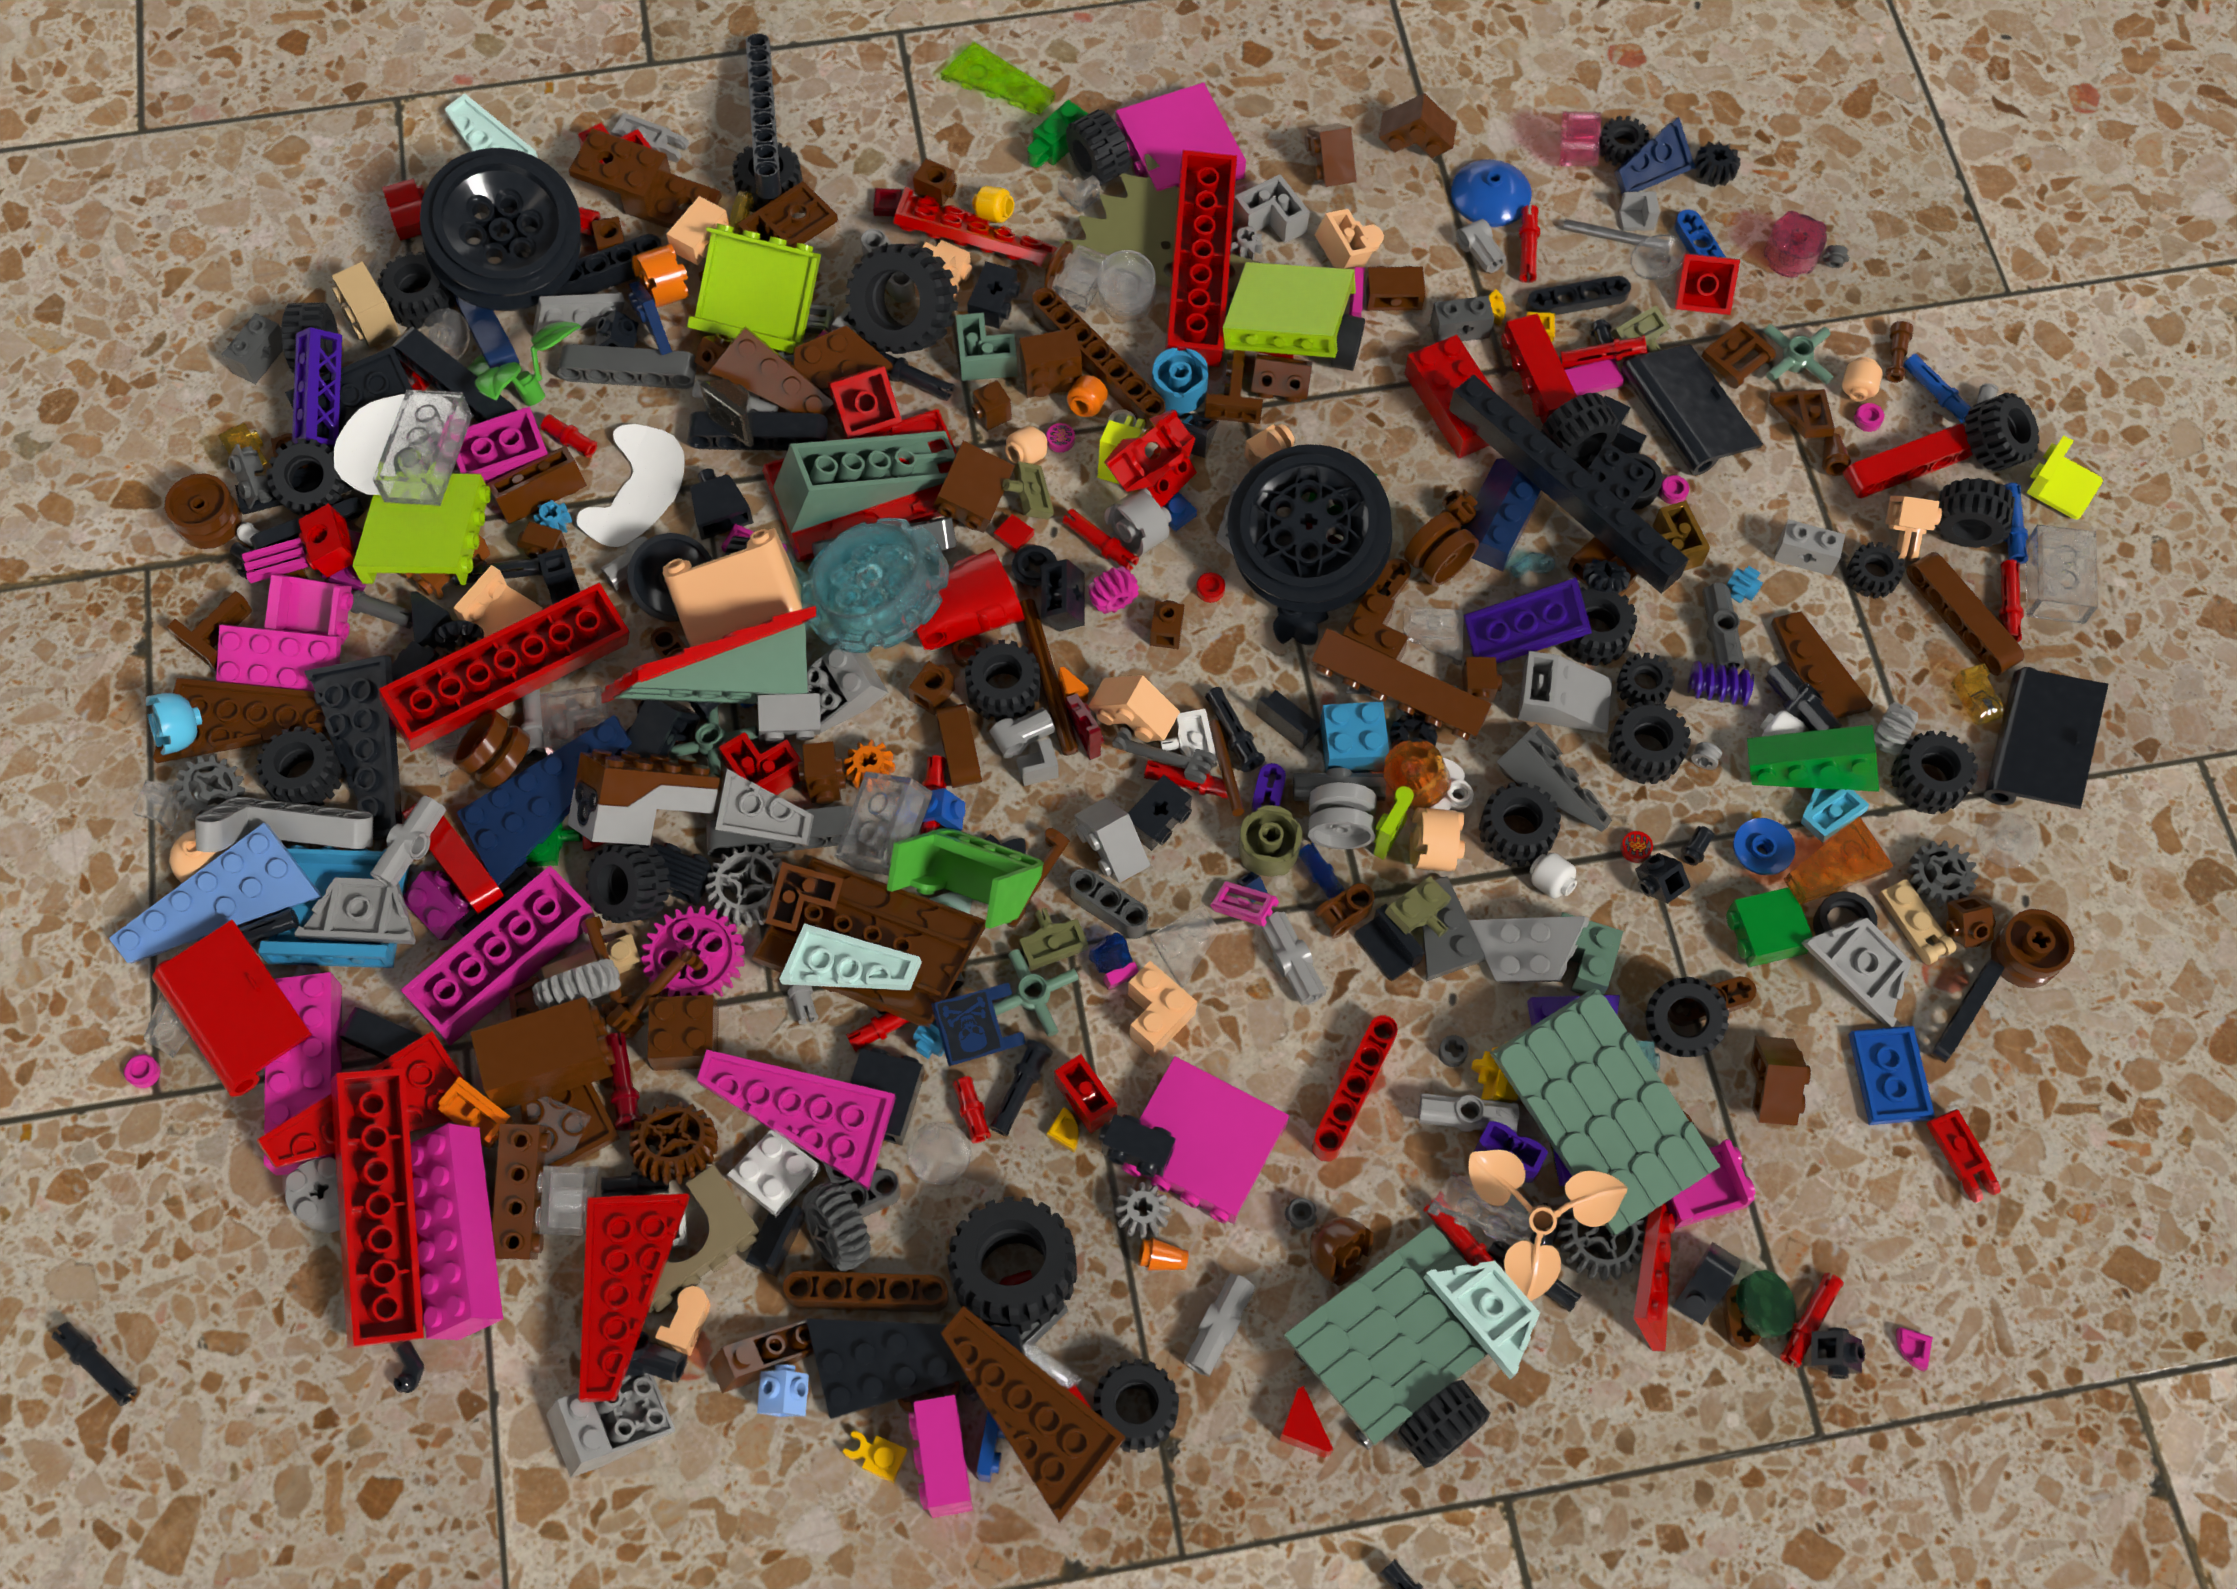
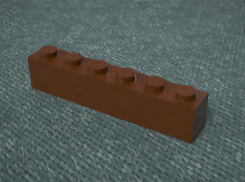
(1401, 684)

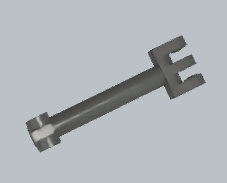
(1194, 767)

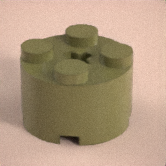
(1269, 857)

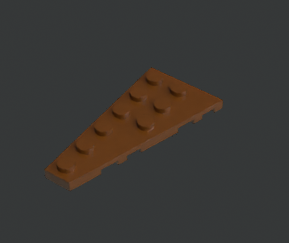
(243, 715)

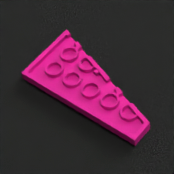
(819, 1114)

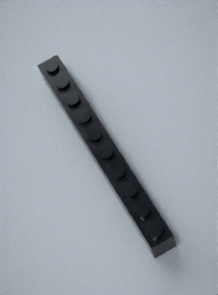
(1568, 484)

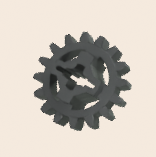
(193, 780)
(1927, 869)

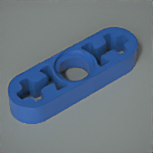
(1699, 232)

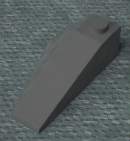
(1537, 762)

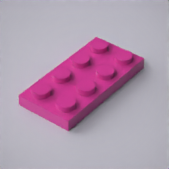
(273, 656)

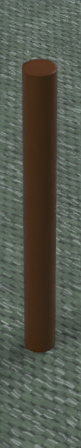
(1226, 769)

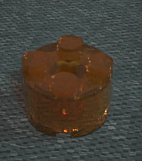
(1419, 768)

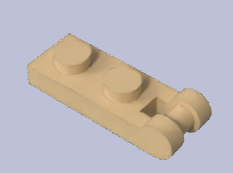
(1916, 922)

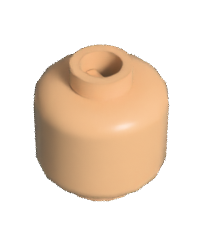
(1862, 379)
(1026, 445)

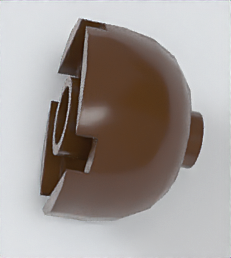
(1338, 1247)

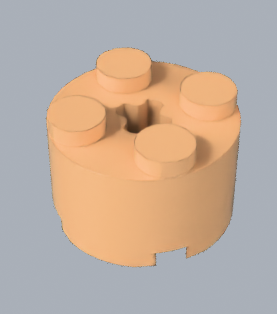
(1436, 839)

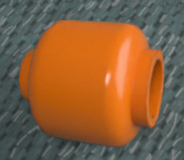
(1087, 396)

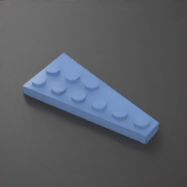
(240, 884)

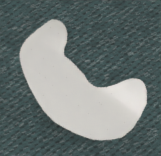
(363, 442)
(648, 493)

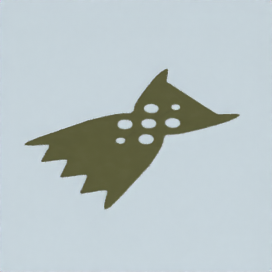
(1141, 226)

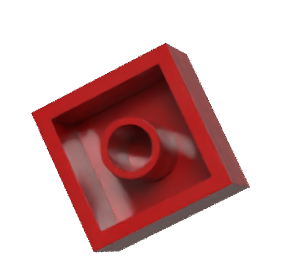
(864, 401)

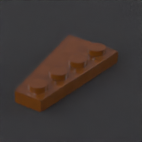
(769, 375)
(1819, 666)

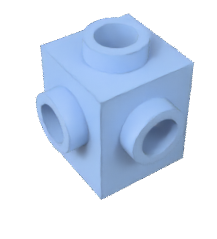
(783, 1392)

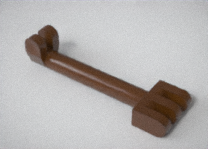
(1058, 843)
(592, 928)
(626, 1019)

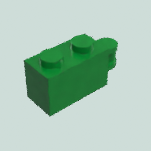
(1050, 136)

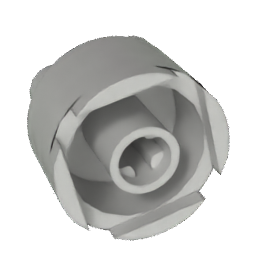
(1138, 521)
(305, 1190)

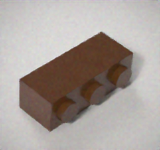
(536, 484)

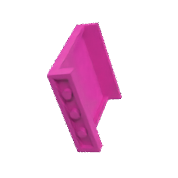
(1174, 124)
(1218, 1135)

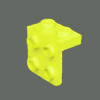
(2063, 482)

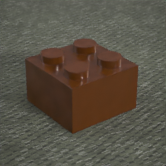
(1050, 362)
(681, 1031)

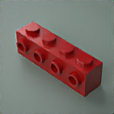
(1537, 365)

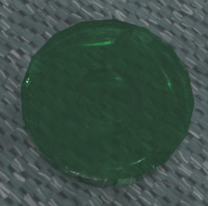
(1766, 1304)

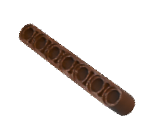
(1057, 315)

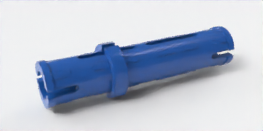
(1946, 396)
(2019, 534)

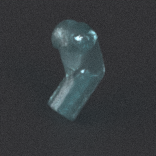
(1533, 562)

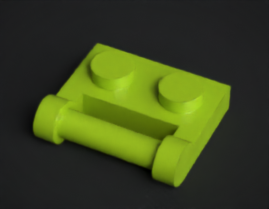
(1392, 824)

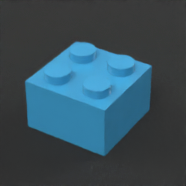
(1354, 736)

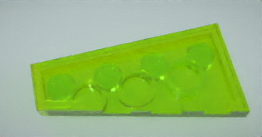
(998, 79)

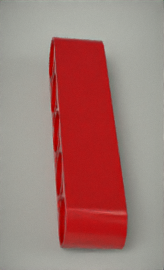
(1908, 461)
(461, 865)
(1356, 1073)

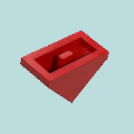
(1304, 1427)

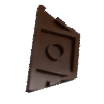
(836, 356)

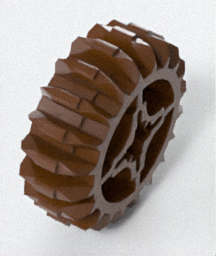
(677, 1153)

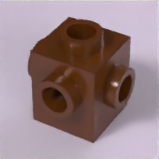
(710, 349)
(1970, 921)

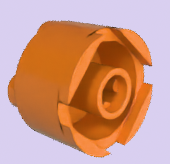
(661, 275)

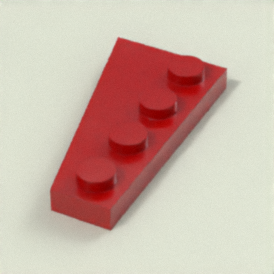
(1653, 1283)

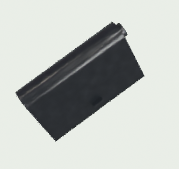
(1689, 406)
(2046, 739)

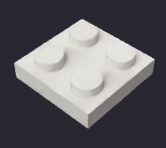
(774, 1172)

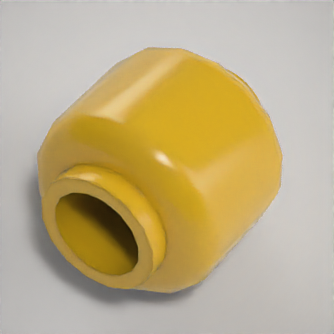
(993, 204)

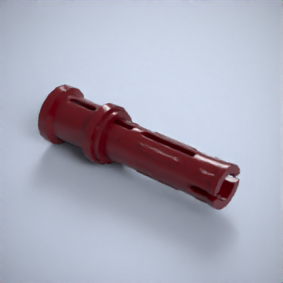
(624, 1095)

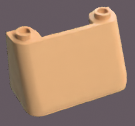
(734, 589)

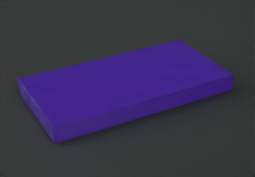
(1528, 622)

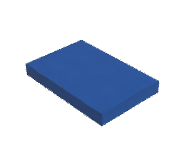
(1891, 1075)

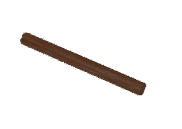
(1049, 678)

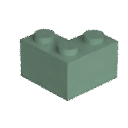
(981, 354)
(1595, 956)

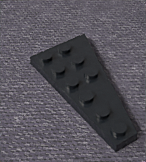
(363, 735)
(884, 1361)

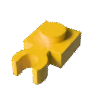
(881, 1458)

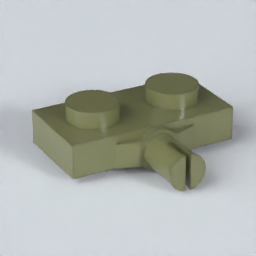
(1649, 323)
(1032, 490)
(1420, 907)
(1052, 941)

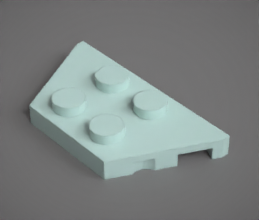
(1489, 1309)

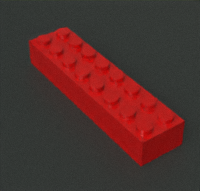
(1201, 254)
(504, 666)
(376, 1208)

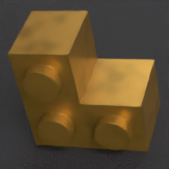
(1682, 530)

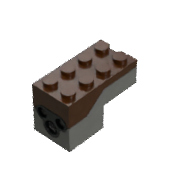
(620, 795)

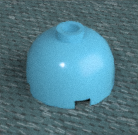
(173, 721)

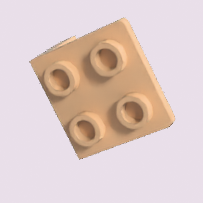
(494, 603)

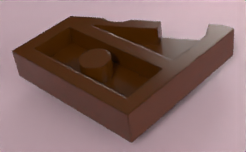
(1805, 411)

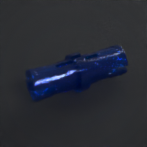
(1321, 871)

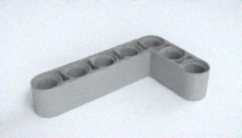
(293, 822)

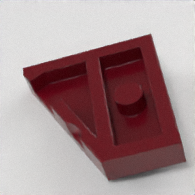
(1085, 726)

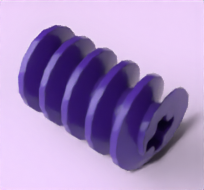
(1721, 682)

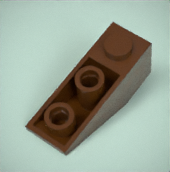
(744, 1360)

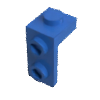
(946, 809)

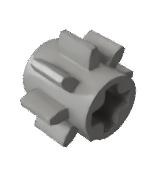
(1246, 243)

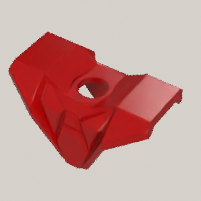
(1135, 469)

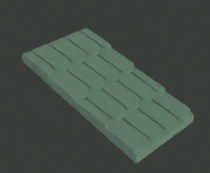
(1605, 1105)
(1389, 1338)

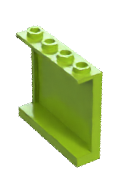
(756, 287)
(1288, 309)
(424, 536)

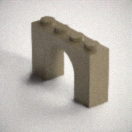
(729, 1232)

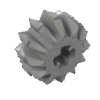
(1895, 728)
(1130, 1211)

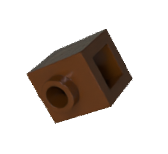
(991, 405)
(1167, 624)
(1481, 677)

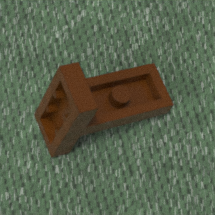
(1231, 404)
(206, 634)

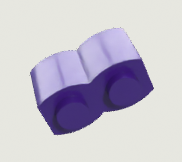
(1501, 1137)

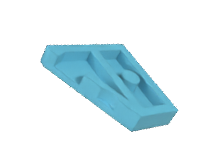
(1832, 811)

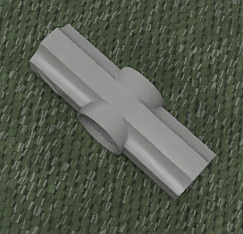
(408, 841)
(1293, 959)
(1447, 1112)
(1219, 1324)

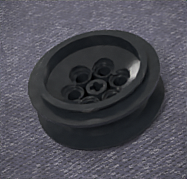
(487, 184)
(1339, 570)

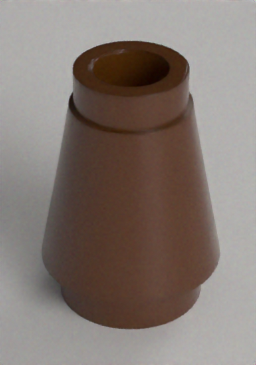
(1835, 456)

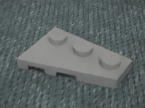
(579, 309)
(761, 814)

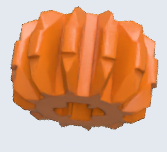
(867, 757)

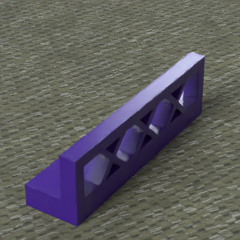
(308, 382)

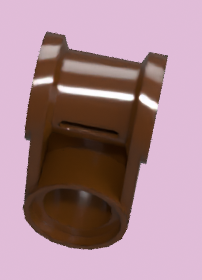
(1341, 913)

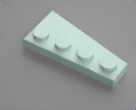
(844, 961)

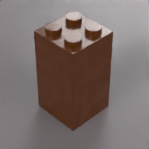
(543, 1053)

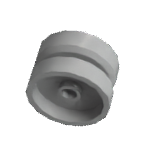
(1342, 815)

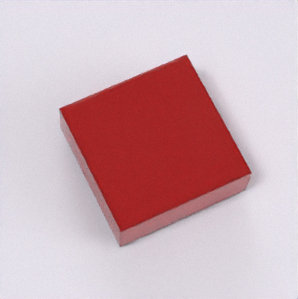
(1014, 533)

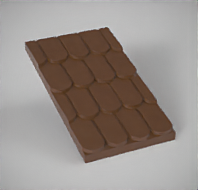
(892, 920)

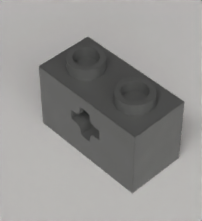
(1462, 317)
(254, 348)

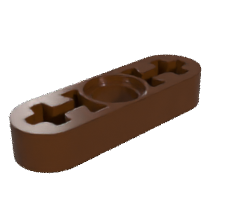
(1725, 988)

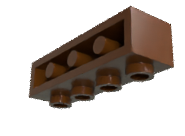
(516, 1192)

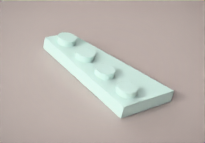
(481, 129)

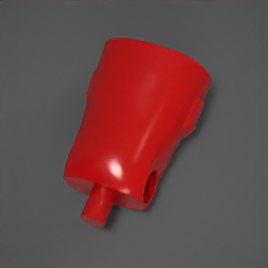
(973, 602)

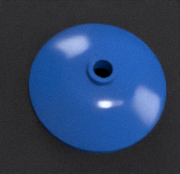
(1490, 192)

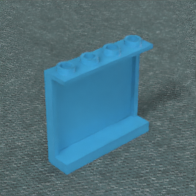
(322, 868)

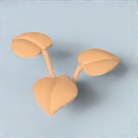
(1591, 1194)

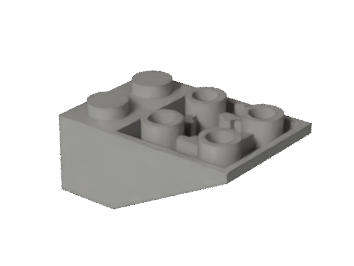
(845, 685)
(1564, 693)
(608, 1430)

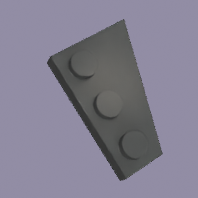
(1455, 948)

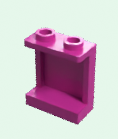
(308, 606)
(1716, 1193)

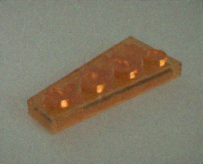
(1838, 864)

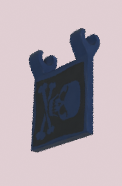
(971, 1026)

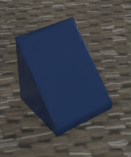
(1252, 881)

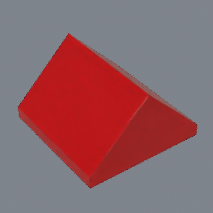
(1706, 284)

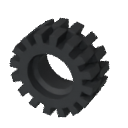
(1621, 129)
(1882, 557)
(1649, 667)

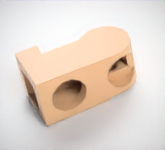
(687, 1322)

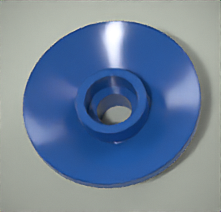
(1772, 838)

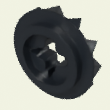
(1020, 564)
(1596, 577)
(448, 634)
(1400, 729)

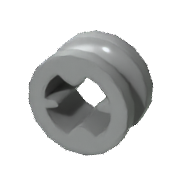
(1706, 756)

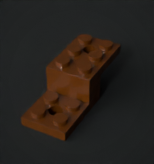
(640, 178)
(777, 220)

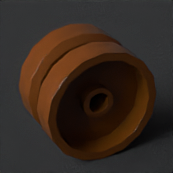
(203, 511)
(1441, 549)
(491, 749)
(2033, 948)

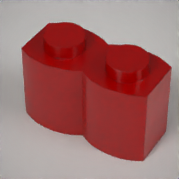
(404, 206)

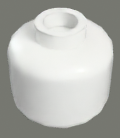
(1781, 723)
(1553, 875)

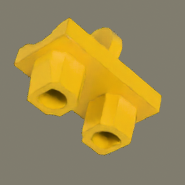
(1495, 1083)

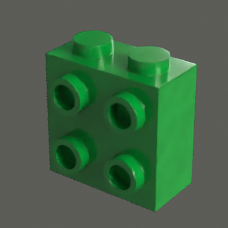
(1768, 927)

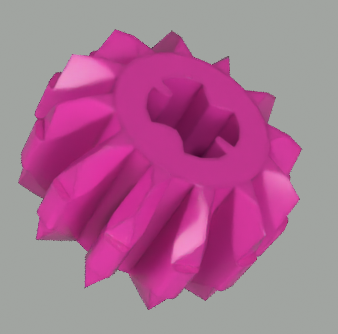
(1113, 590)

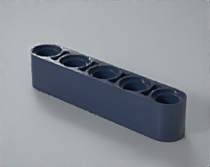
(488, 334)

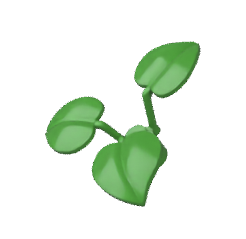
(493, 380)

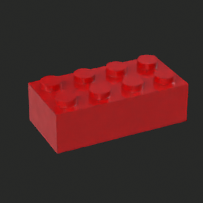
(1434, 377)

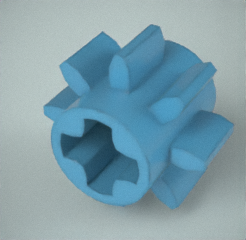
(553, 516)
(1744, 584)
(929, 1041)

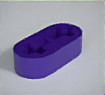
(1262, 790)

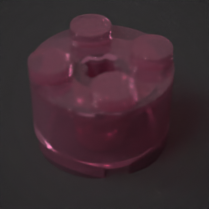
(1580, 138)
(1795, 244)

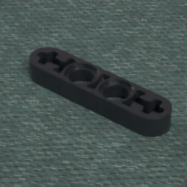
(1579, 299)
(290, 530)
(1967, 1010)

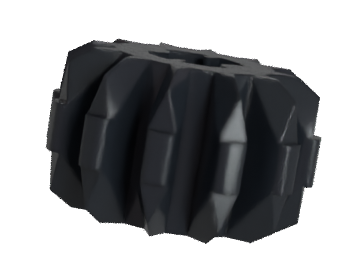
(1717, 163)

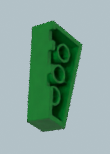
(1816, 759)

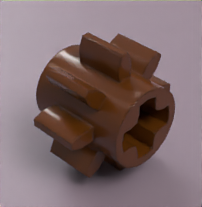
(1460, 506)

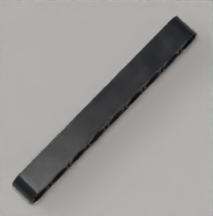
(763, 116)

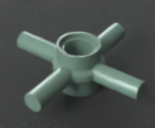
(1798, 354)
(709, 739)
(1030, 981)

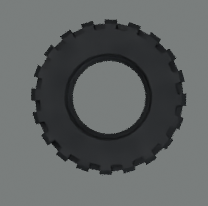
(869, 305)
(1003, 1225)

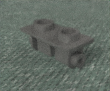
(245, 464)

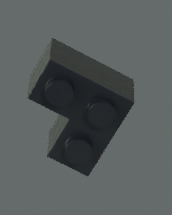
(660, 726)

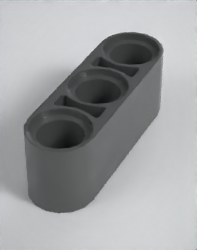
(1114, 916)

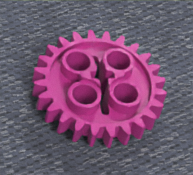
(718, 964)

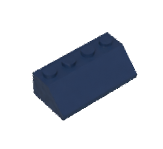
(1502, 513)

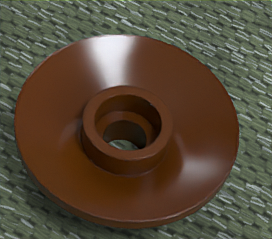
(1055, 263)

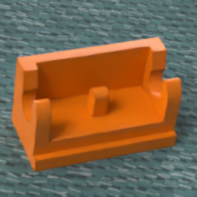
(471, 1108)

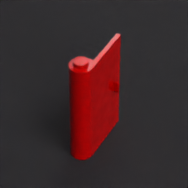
(230, 1006)

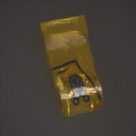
(1978, 695)

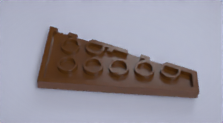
(600, 1130)
(1044, 1423)

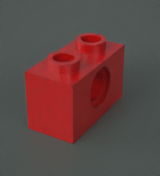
(327, 540)
(1085, 1093)

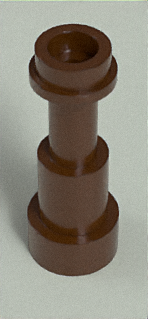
(1900, 334)

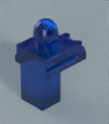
(1110, 953)

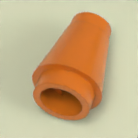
(1161, 1256)

